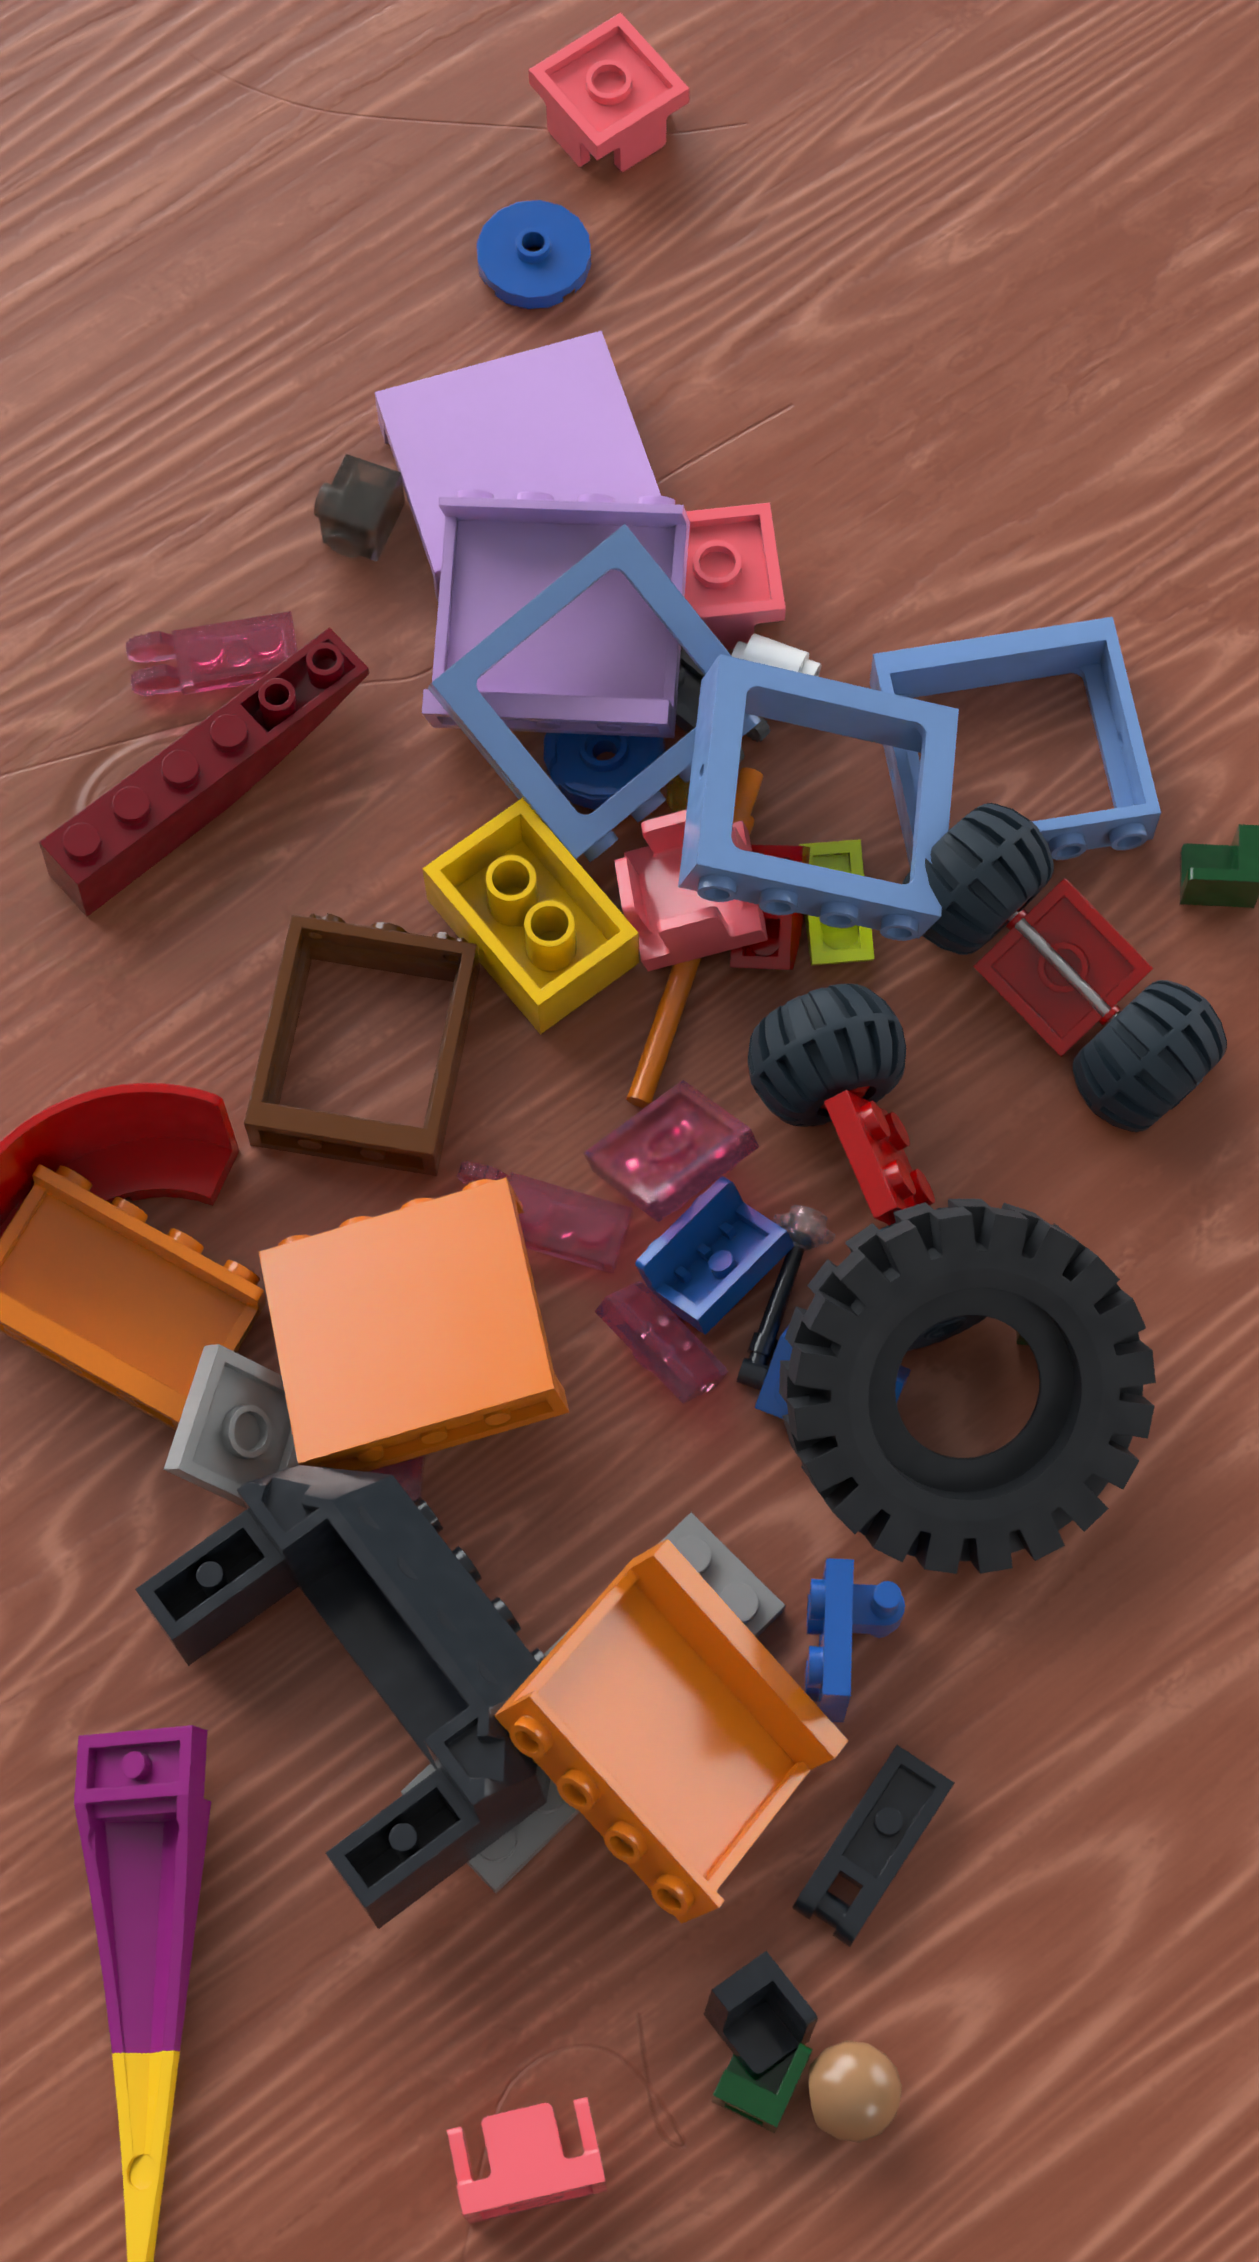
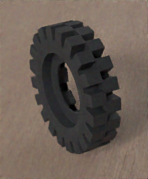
(895, 1289)

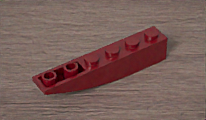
(199, 774)

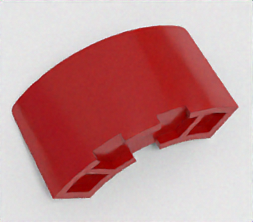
(125, 1143)

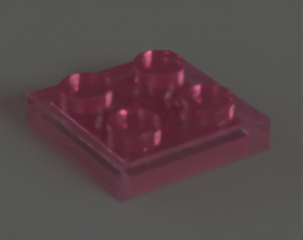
(671, 1150)

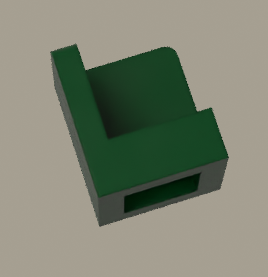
(1222, 872)
(762, 2098)

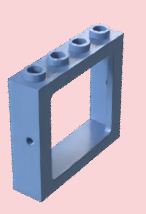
(1077, 648)
(460, 698)
(786, 886)

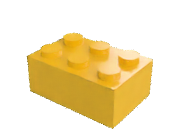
(533, 914)

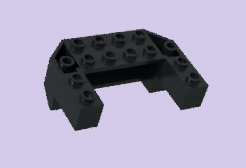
(413, 1629)

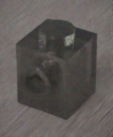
(359, 508)

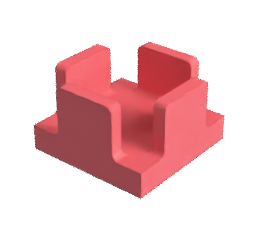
(608, 95)
(734, 570)
(673, 920)
(526, 2163)

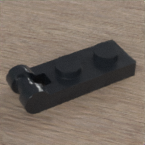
(875, 1842)

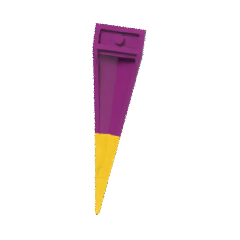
(144, 1863)

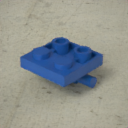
(834, 1613)

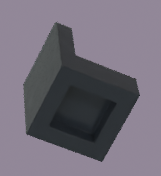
(760, 2015)

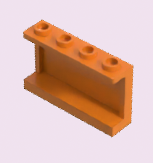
(117, 1295)

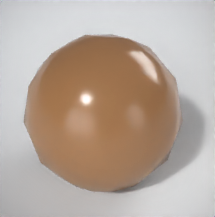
(854, 2091)

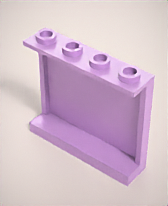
(515, 426)
(597, 662)

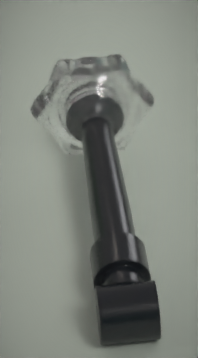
(807, 1232)

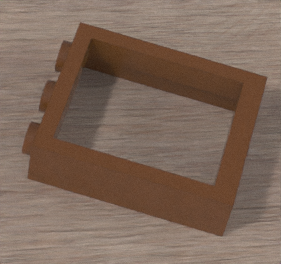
(342, 1136)

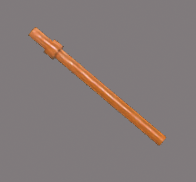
(682, 975)

